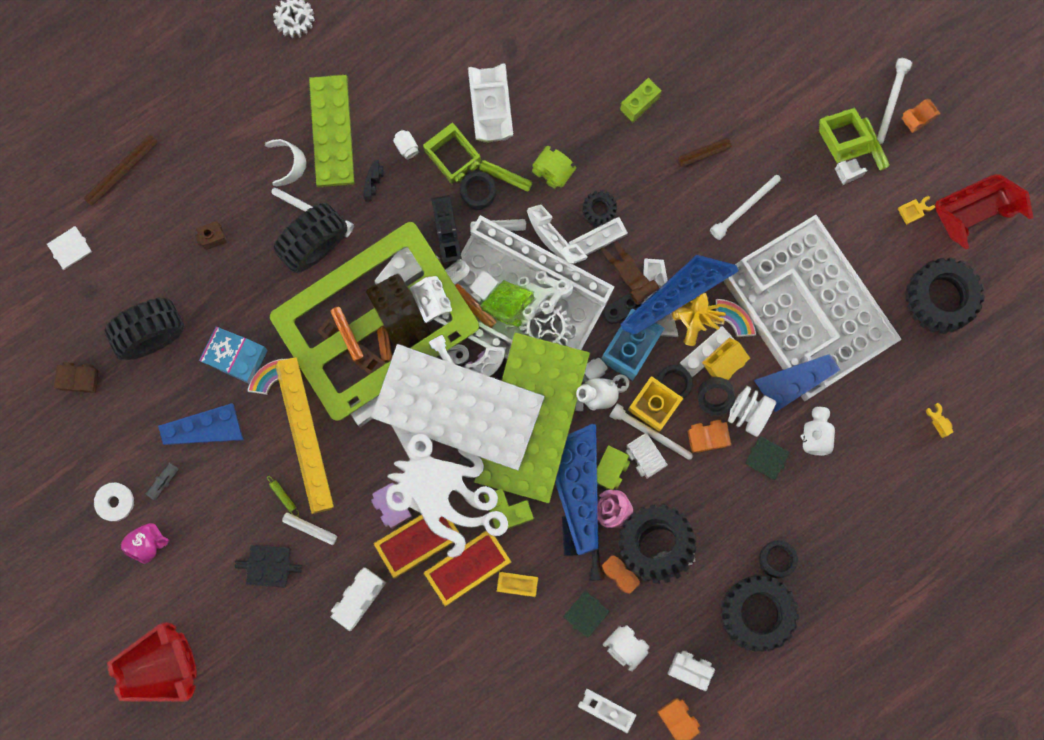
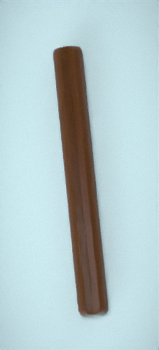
(120, 170)

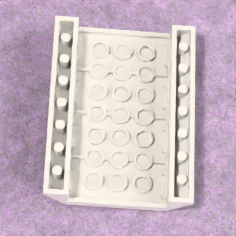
(512, 257)

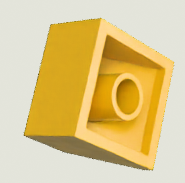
(655, 404)

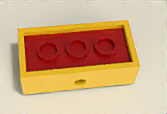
(412, 545)
(462, 573)

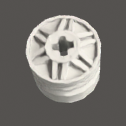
(751, 411)

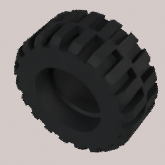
(310, 237)
(961, 278)
(144, 328)
(646, 522)
(785, 606)

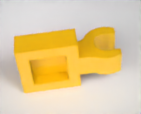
(941, 423)

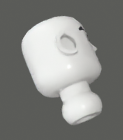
(598, 393)
(818, 434)

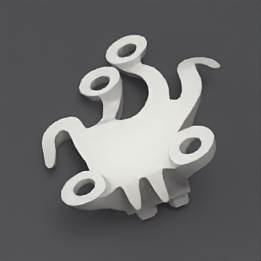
(427, 488)

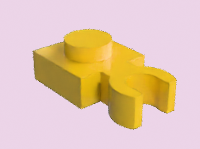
(914, 211)

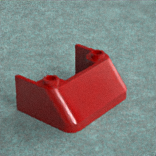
(980, 202)

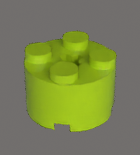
(553, 167)

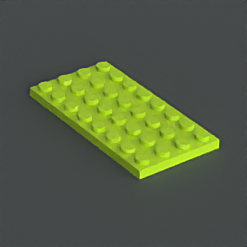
(553, 373)

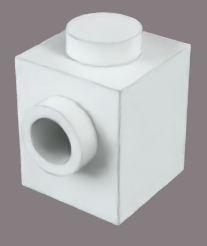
(483, 287)

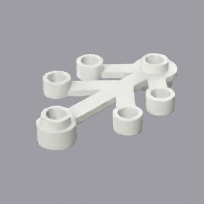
(558, 289)

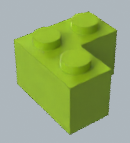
(515, 514)

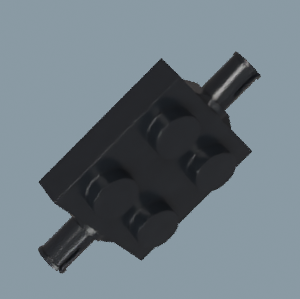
(268, 566)

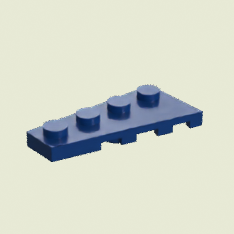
(797, 380)
(209, 426)

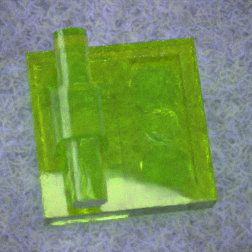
(507, 303)

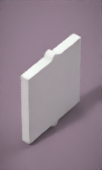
(69, 248)

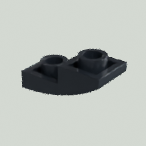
(373, 176)

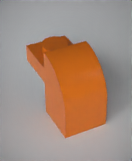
(920, 115)

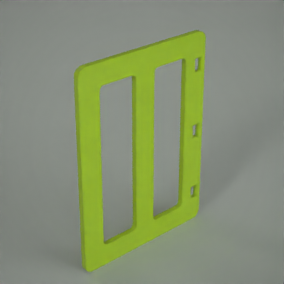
(312, 359)

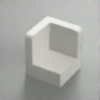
(849, 171)

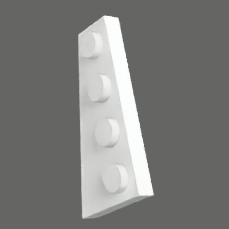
(656, 270)

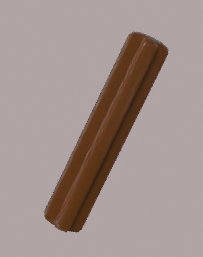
(704, 152)

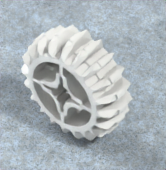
(553, 332)

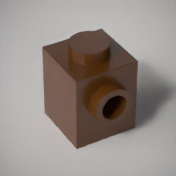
(210, 235)

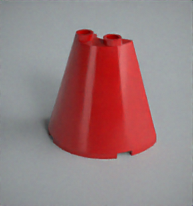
(155, 667)

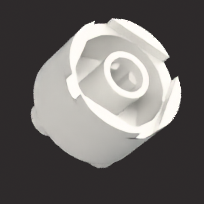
(626, 647)

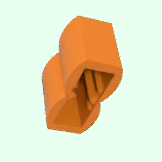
(709, 437)
(616, 570)
(678, 720)

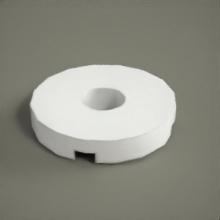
(103, 497)

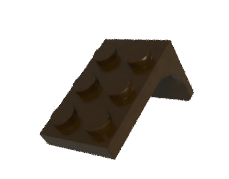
(398, 311)

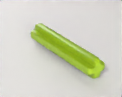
(877, 152)
(505, 175)

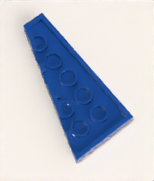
(687, 284)
(578, 488)

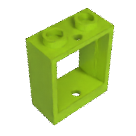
(442, 138)
(845, 151)

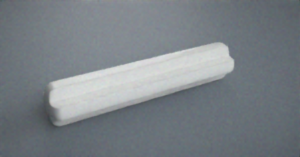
(511, 225)
(309, 528)

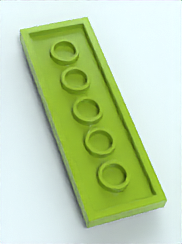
(331, 131)

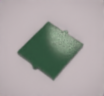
(767, 458)
(586, 614)

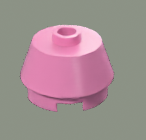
(614, 508)

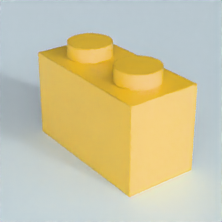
(726, 359)

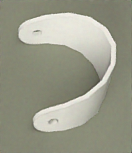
(299, 162)

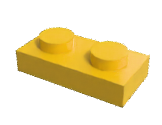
(517, 584)

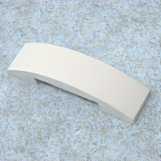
(551, 238)

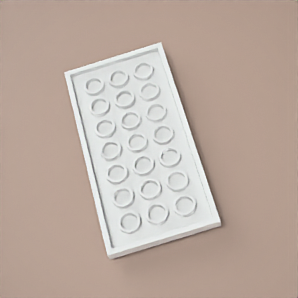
(458, 407)

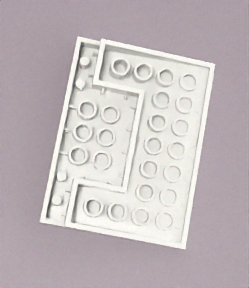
(810, 302)

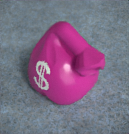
(143, 543)

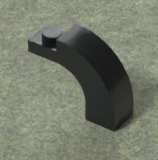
(446, 228)

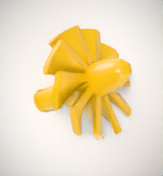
(696, 314)

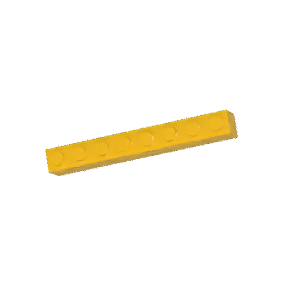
(304, 435)

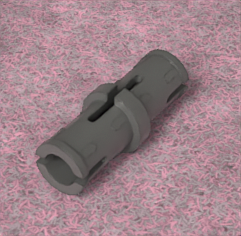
(162, 481)

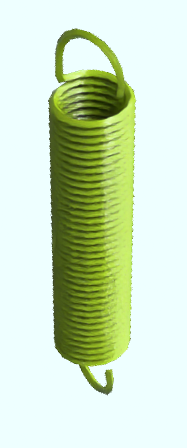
(282, 496)

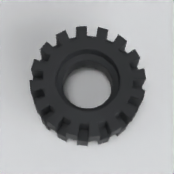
(599, 197)

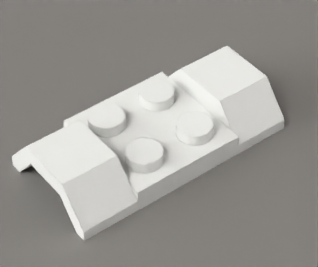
(490, 103)

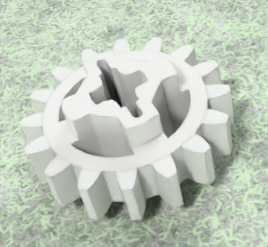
(285, 19)

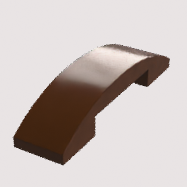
(369, 361)

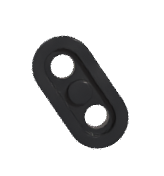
(621, 308)

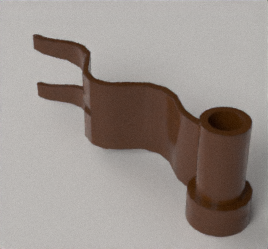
(632, 276)

